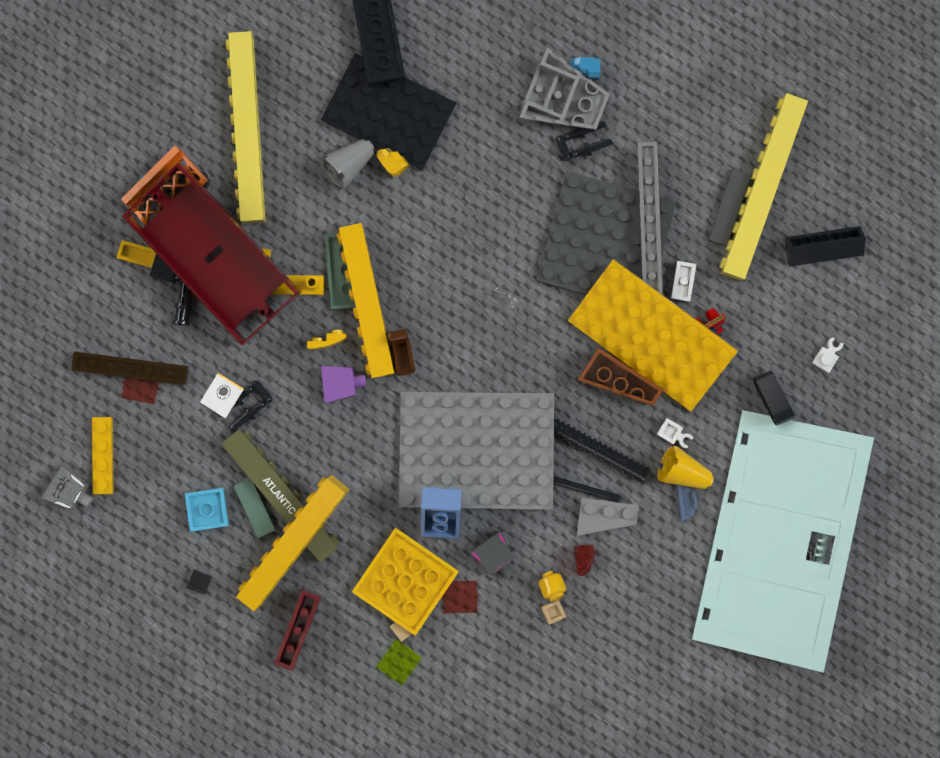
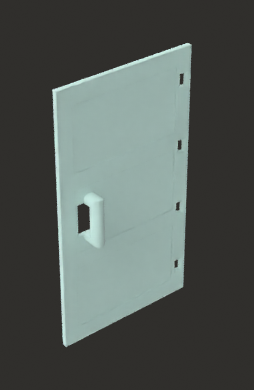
(764, 589)

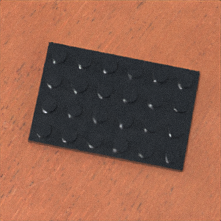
(389, 114)

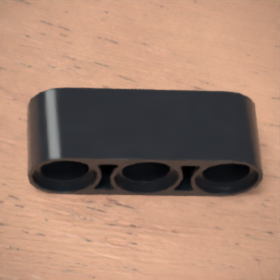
(773, 398)

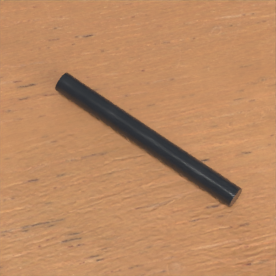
(586, 489)

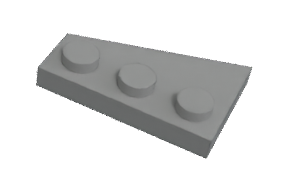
(604, 515)

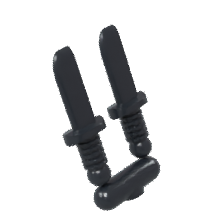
(587, 149)
(260, 389)

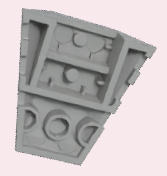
(563, 95)

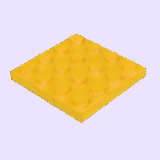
(405, 581)

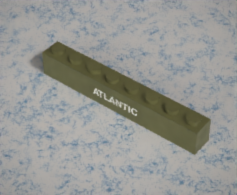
(275, 488)

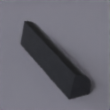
(825, 246)

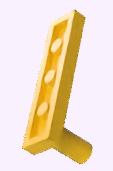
(306, 284)

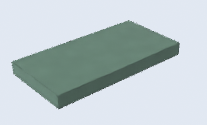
(337, 283)

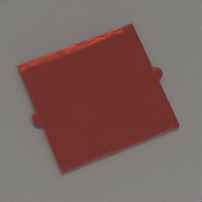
(140, 390)
(461, 597)

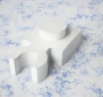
(826, 357)
(671, 432)

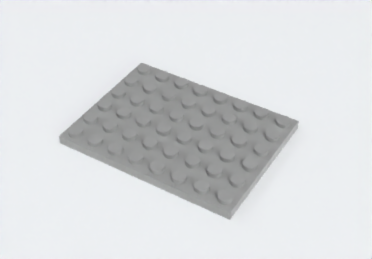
(479, 443)

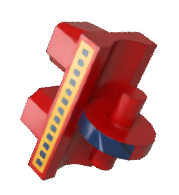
(715, 320)

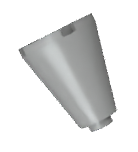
(347, 162)

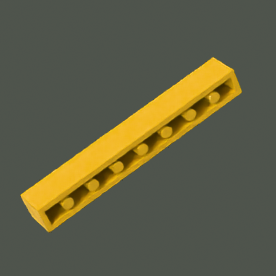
(366, 300)
(292, 543)

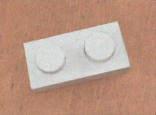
(683, 281)

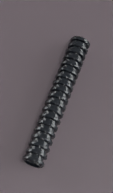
(601, 451)

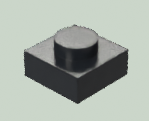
(199, 582)

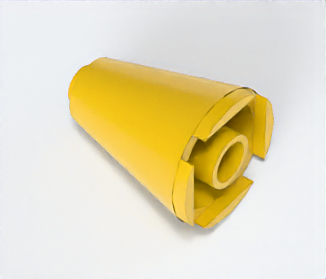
(683, 470)

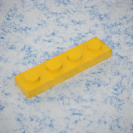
(102, 455)

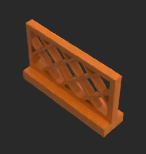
(173, 157)

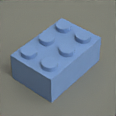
(440, 512)

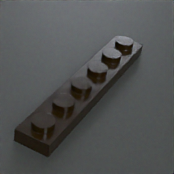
(130, 368)

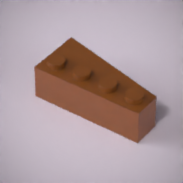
(615, 376)

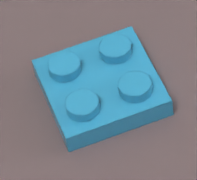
(206, 509)

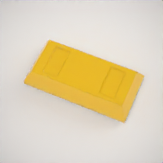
(136, 254)

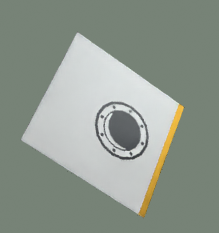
(221, 395)

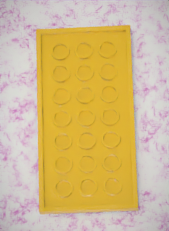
(652, 335)

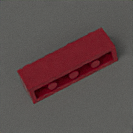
(298, 629)

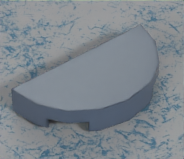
(686, 501)

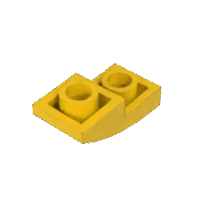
(332, 339)

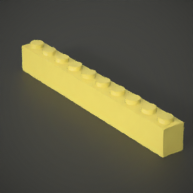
(246, 127)
(764, 187)

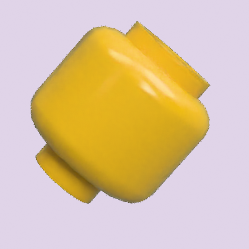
(552, 586)

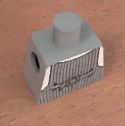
(68, 489)

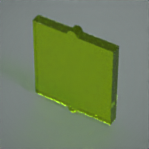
(399, 662)

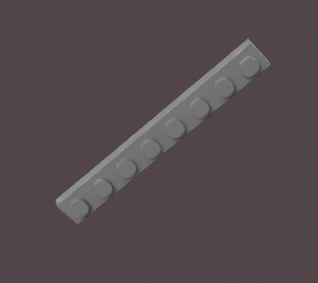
(650, 215)

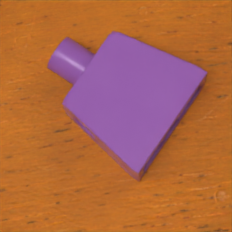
(340, 383)

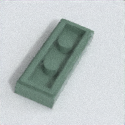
(254, 508)

